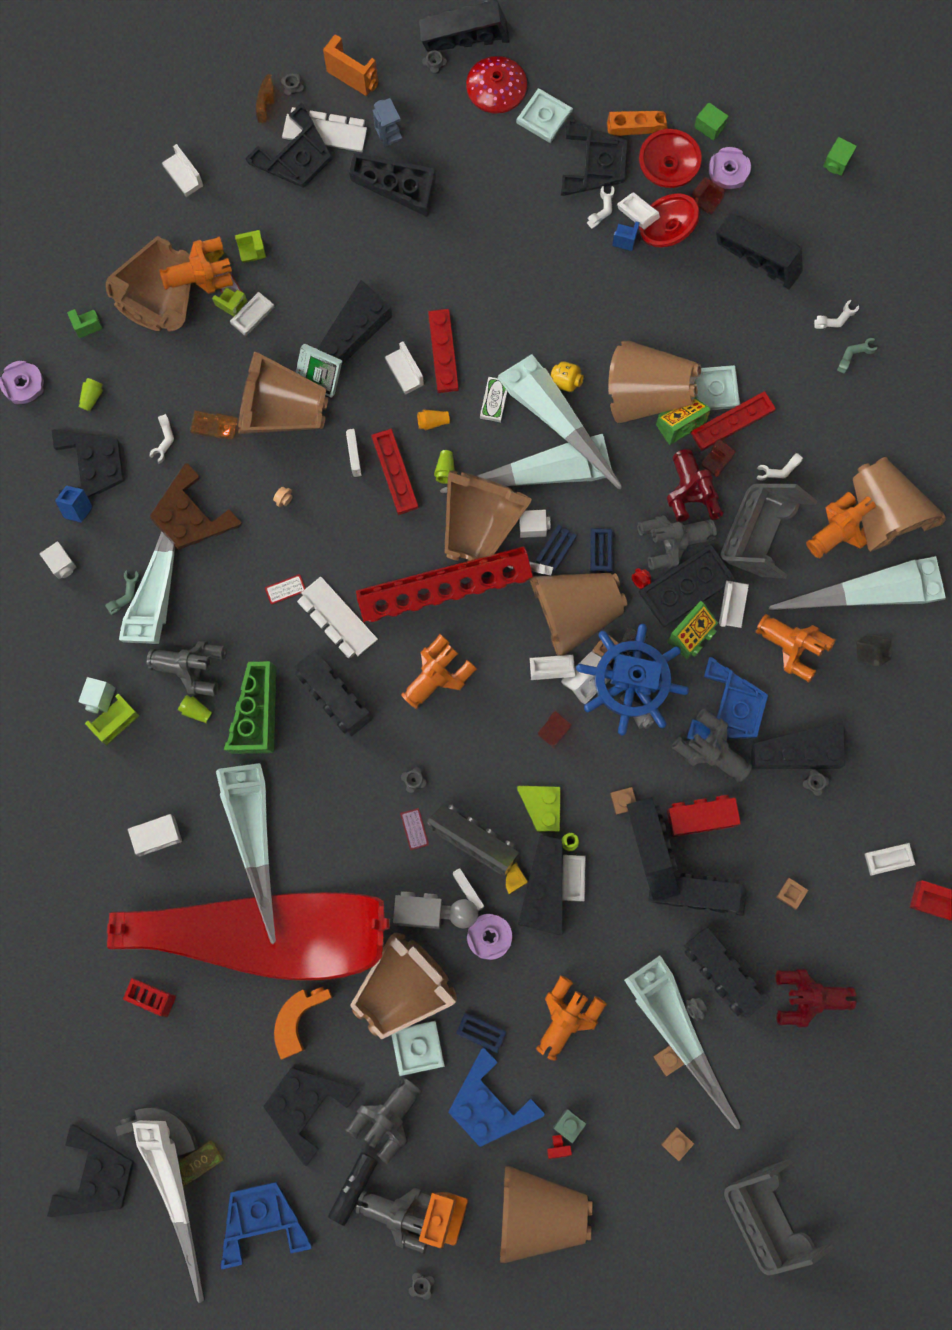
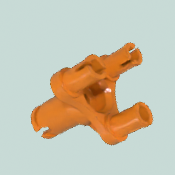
(199, 270)
(842, 525)
(794, 643)
(434, 674)
(567, 1018)

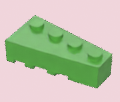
(255, 712)

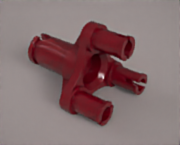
(693, 487)
(811, 998)

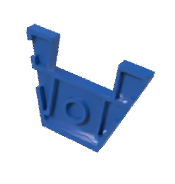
(740, 705)
(481, 1111)
(259, 1212)

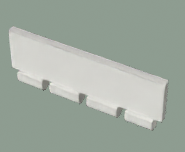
(333, 132)
(342, 620)

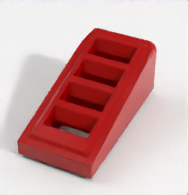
(162, 1003)

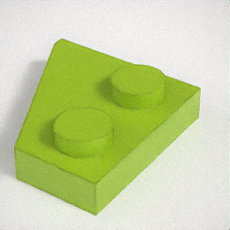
(542, 806)

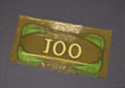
(199, 1162)

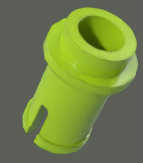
(570, 847)

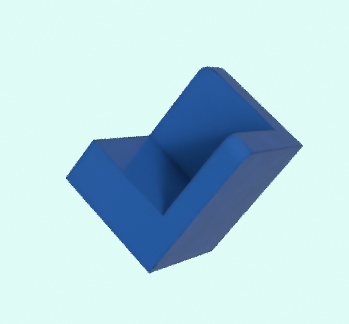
(625, 236)
(73, 503)

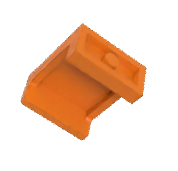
(349, 70)
(443, 1219)

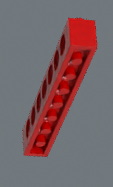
(433, 579)

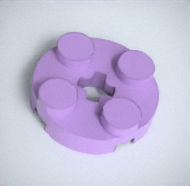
(737, 160)
(26, 393)
(501, 942)

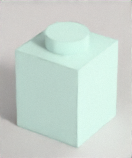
(96, 695)

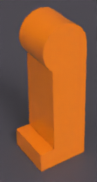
(636, 122)

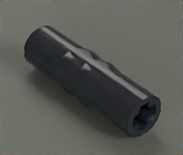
(352, 1188)

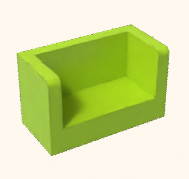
(113, 721)

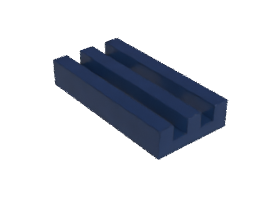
(601, 532)
(565, 533)
(463, 1024)

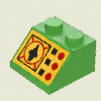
(681, 421)
(693, 631)

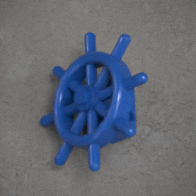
(633, 676)

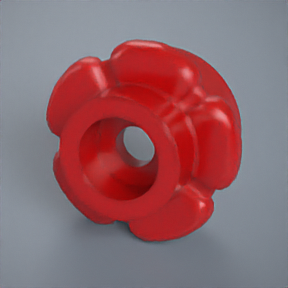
(641, 578)

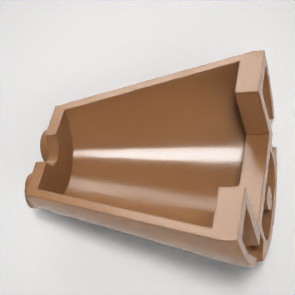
(140, 290)
(649, 381)
(279, 399)
(897, 501)
(479, 515)
(578, 606)
(402, 988)
(540, 1216)

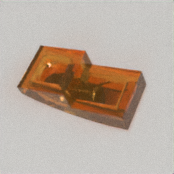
(264, 97)
(213, 425)

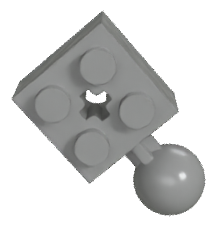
(428, 911)

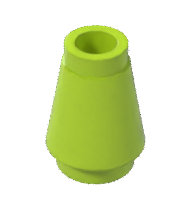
(90, 393)
(444, 465)
(194, 709)

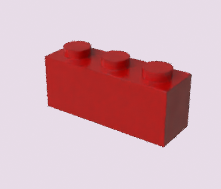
(703, 816)

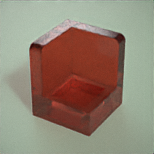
(708, 195)
(718, 458)
(554, 729)

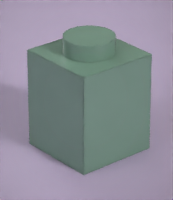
(569, 1125)

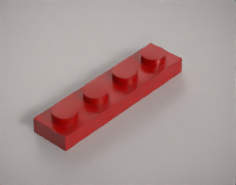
(443, 351)
(733, 421)
(394, 471)

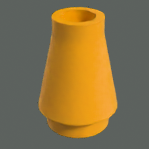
(430, 419)

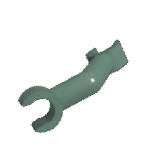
(855, 349)
(115, 605)

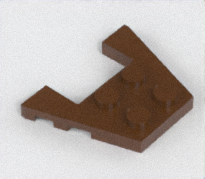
(182, 520)

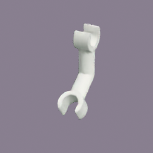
(595, 219)
(823, 321)
(169, 438)
(774, 473)
(539, 568)

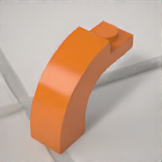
(287, 1021)

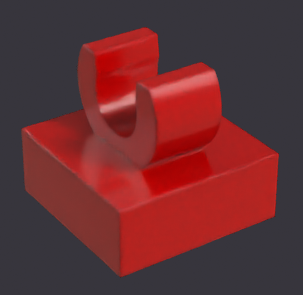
(558, 1150)

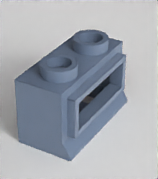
(384, 120)

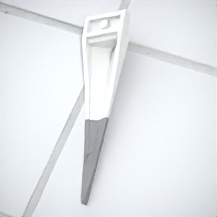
(162, 1161)

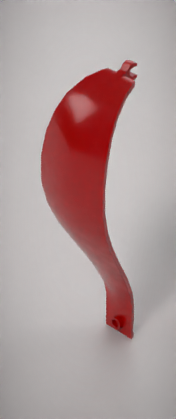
(314, 934)

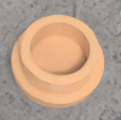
(283, 496)

